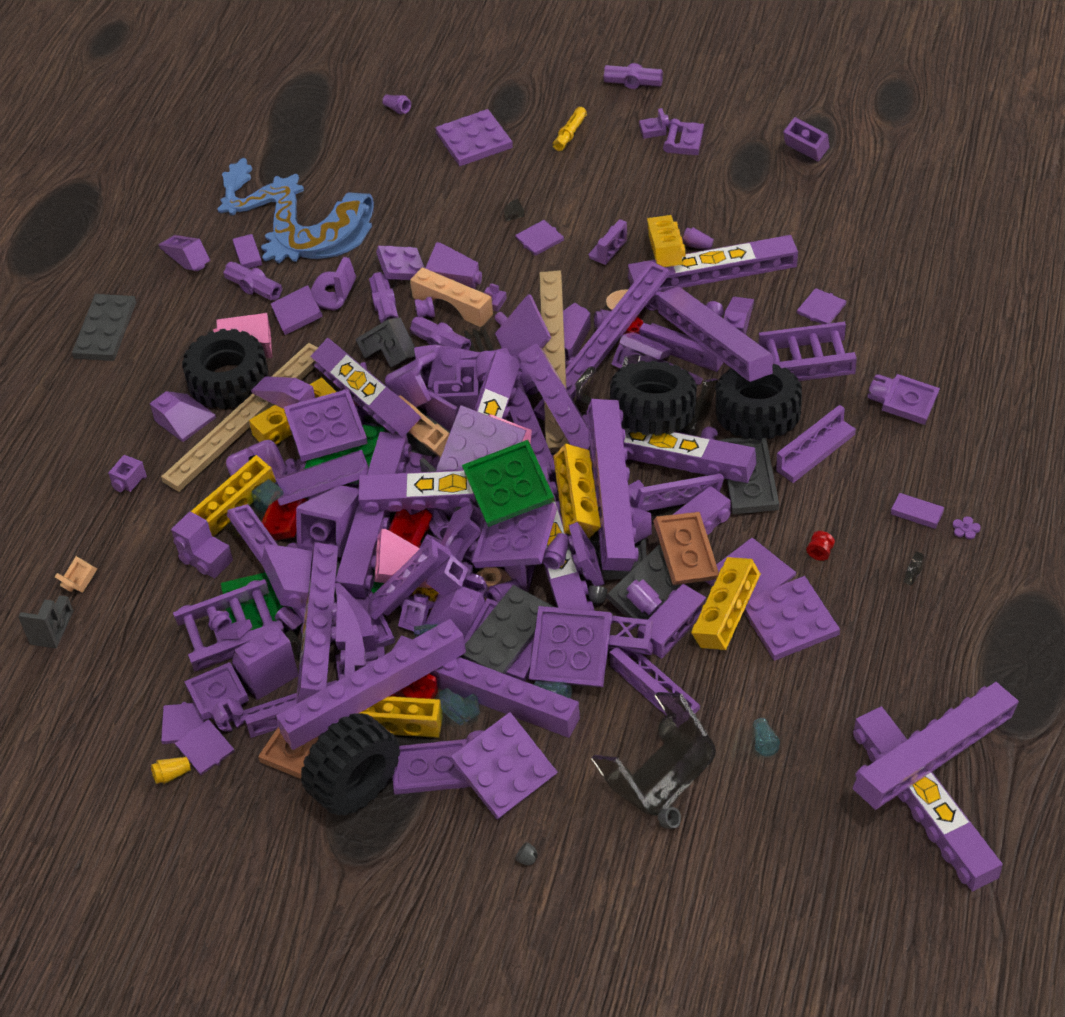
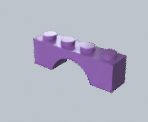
(461, 532)

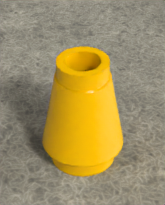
(169, 769)

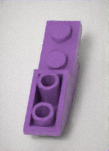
(348, 637)

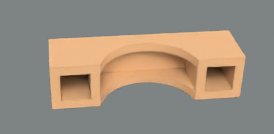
(471, 303)
(428, 433)

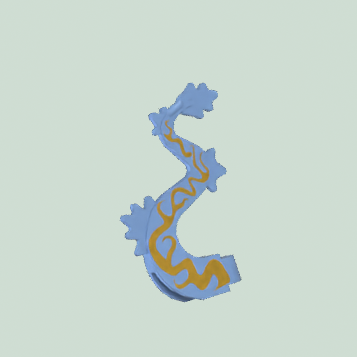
(334, 236)

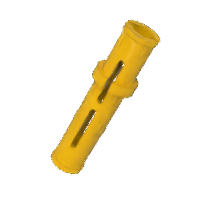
(567, 132)

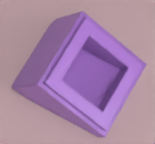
(288, 618)

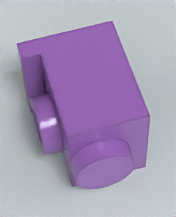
(127, 473)

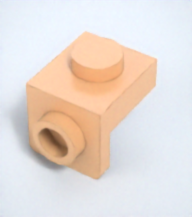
(77, 575)

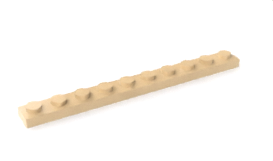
(555, 348)
(233, 425)

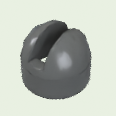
(597, 594)
(673, 821)
(527, 854)

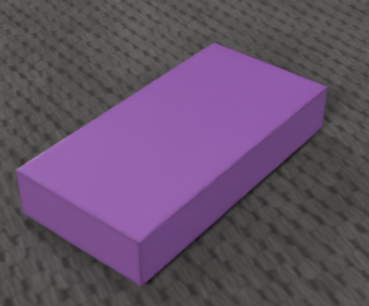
(247, 251)
(917, 510)

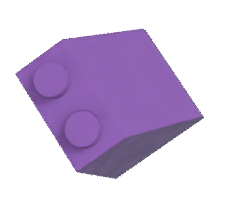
(327, 518)
(265, 662)

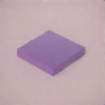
(296, 310)

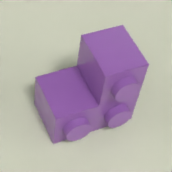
(463, 390)
(199, 547)

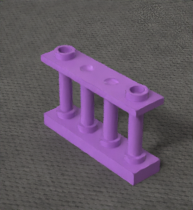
(815, 367)
(224, 649)

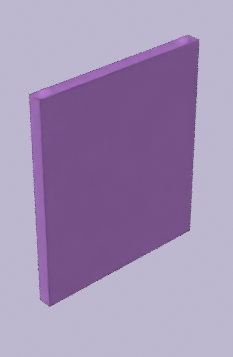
(523, 328)
(772, 569)

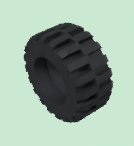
(221, 350)
(654, 397)
(761, 406)
(350, 763)

